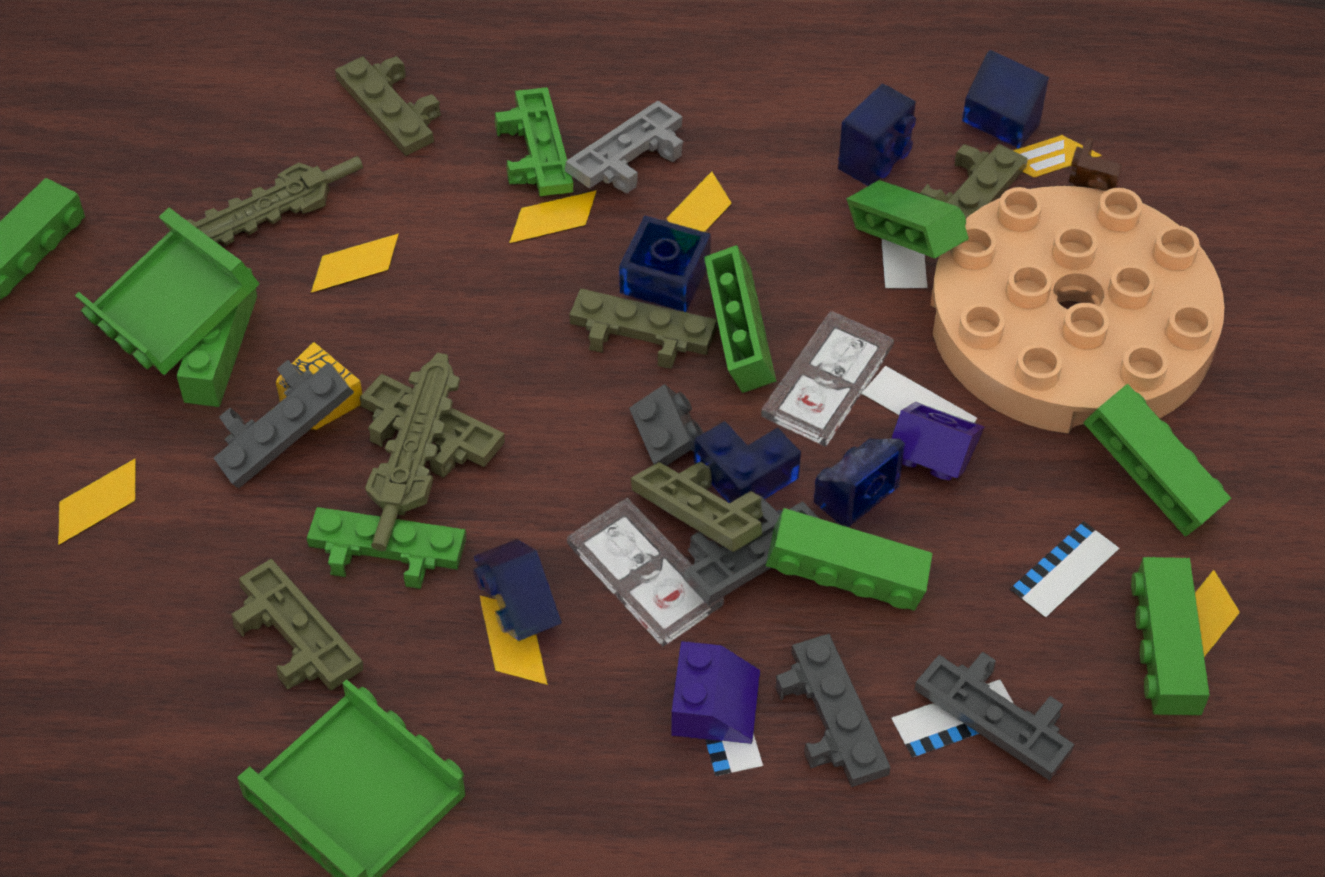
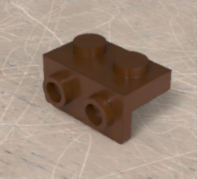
(1093, 171)

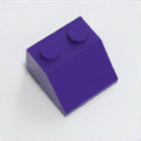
(936, 440)
(714, 694)

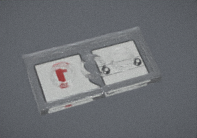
(827, 378)
(641, 570)

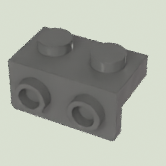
(666, 424)

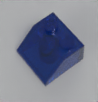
(1006, 99)
(860, 480)

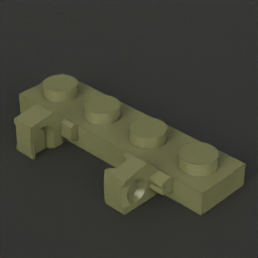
(374, 93)
(988, 177)
(642, 321)
(462, 437)
(689, 500)
(316, 644)

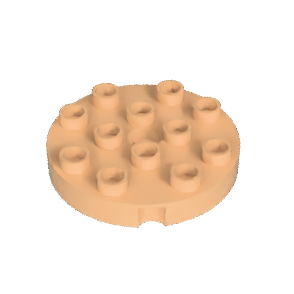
(1142, 317)

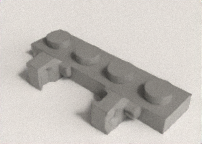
(609, 156)

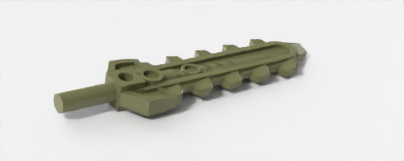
(295, 190)
(404, 479)

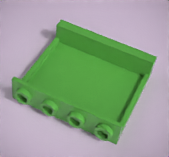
(171, 296)
(356, 788)

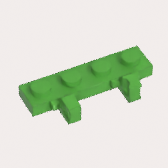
(546, 158)
(410, 542)

